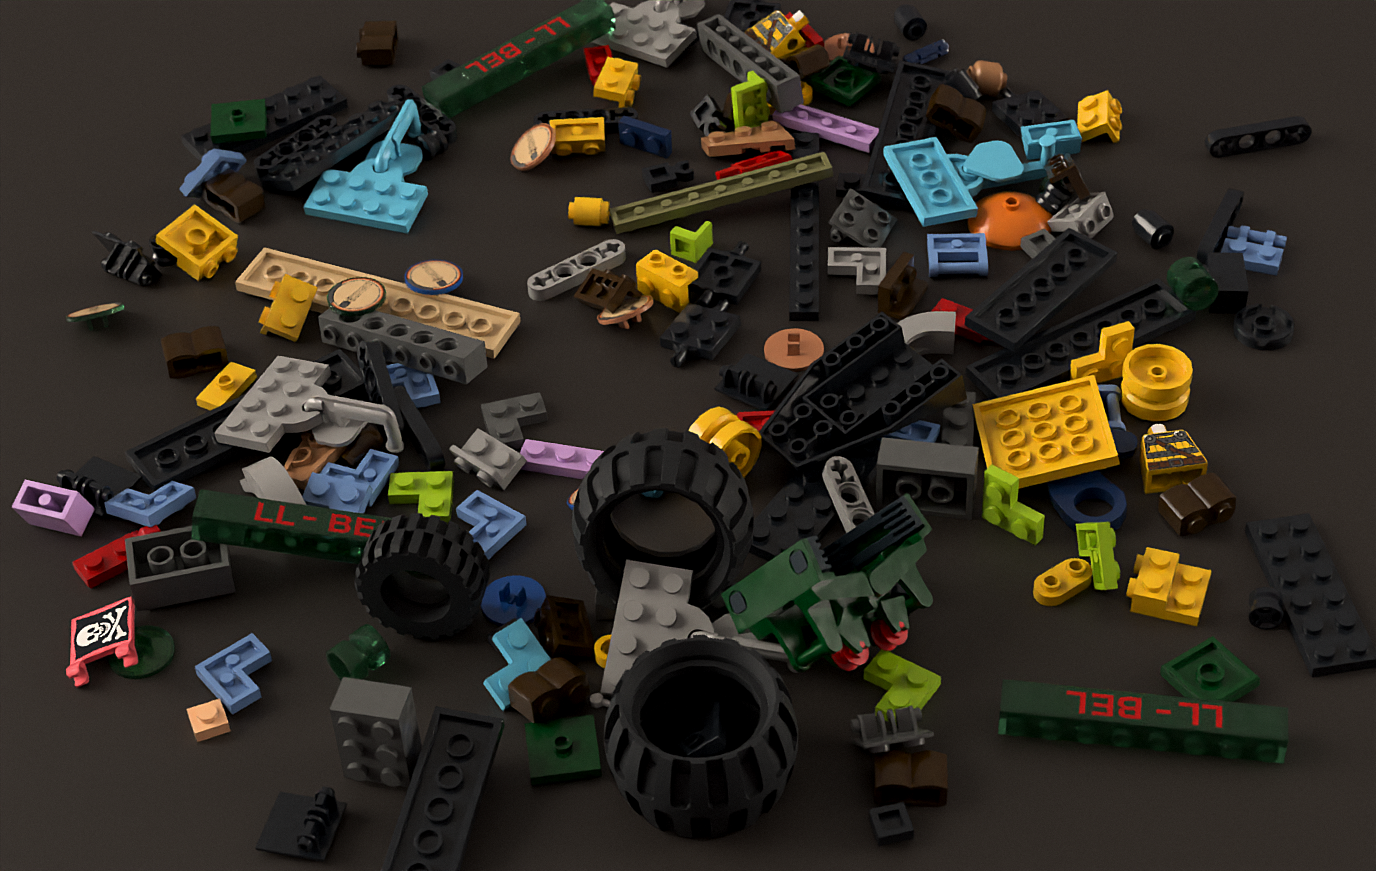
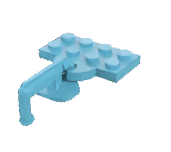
(943, 183)
(376, 188)

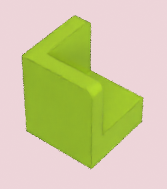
(691, 244)

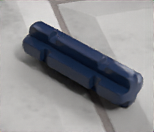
(927, 53)

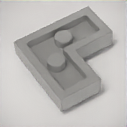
(866, 263)

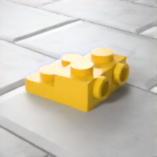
(198, 242)
(1167, 587)

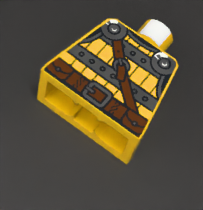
(779, 34)
(1169, 459)

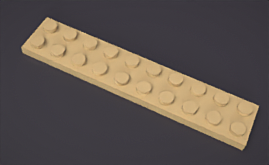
(440, 311)

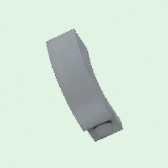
(930, 332)
(270, 481)

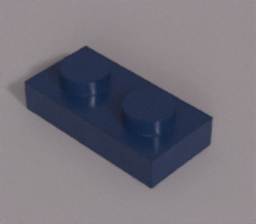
(645, 136)

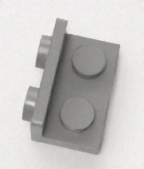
(1083, 215)
(488, 458)

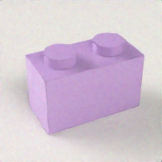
(53, 507)

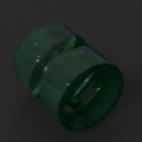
(1192, 283)
(362, 653)

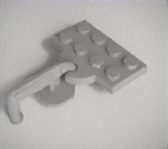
(653, 29)
(293, 401)
(657, 609)

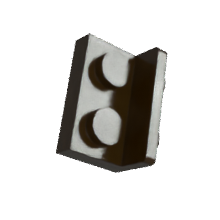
(1064, 168)
(900, 289)
(606, 290)
(564, 627)

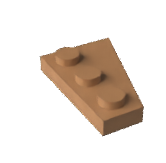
(757, 138)
(310, 458)

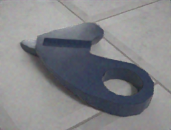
(1070, 491)

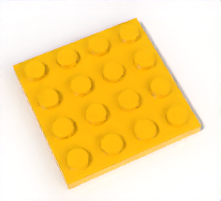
(1047, 432)

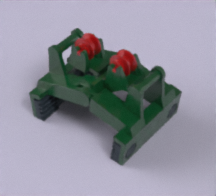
(846, 605)

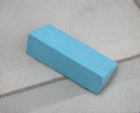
(1066, 133)

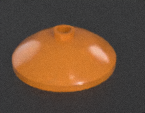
(1008, 218)

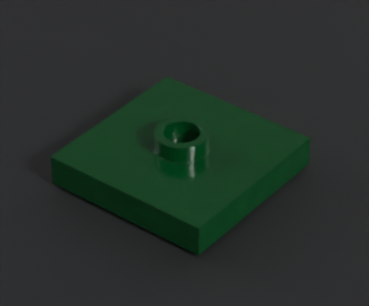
(844, 81)
(238, 121)
(1210, 673)
(562, 750)

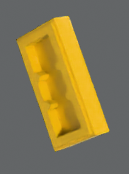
(226, 386)

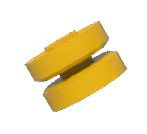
(1156, 382)
(733, 436)

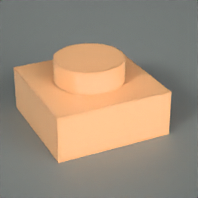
(208, 720)

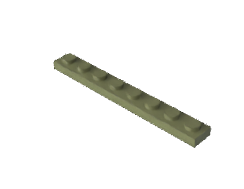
(720, 192)

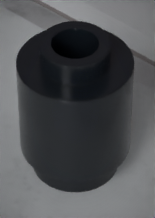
(910, 22)
(963, 83)
(1153, 228)

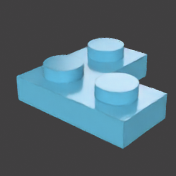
(523, 655)

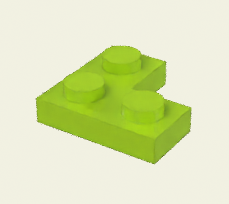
(429, 489)
(1004, 510)
(1098, 541)
(904, 680)

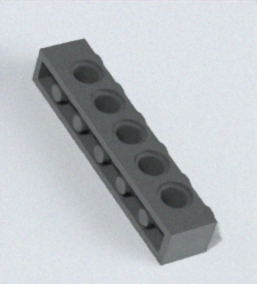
(742, 54)
(408, 343)

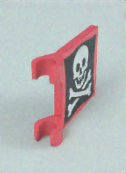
(102, 634)

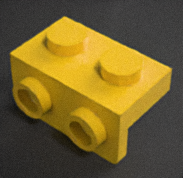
(618, 81)
(1098, 116)
(578, 136)
(665, 279)
(288, 308)

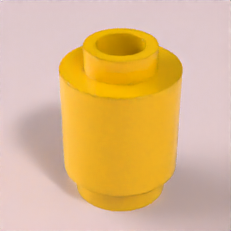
(589, 211)

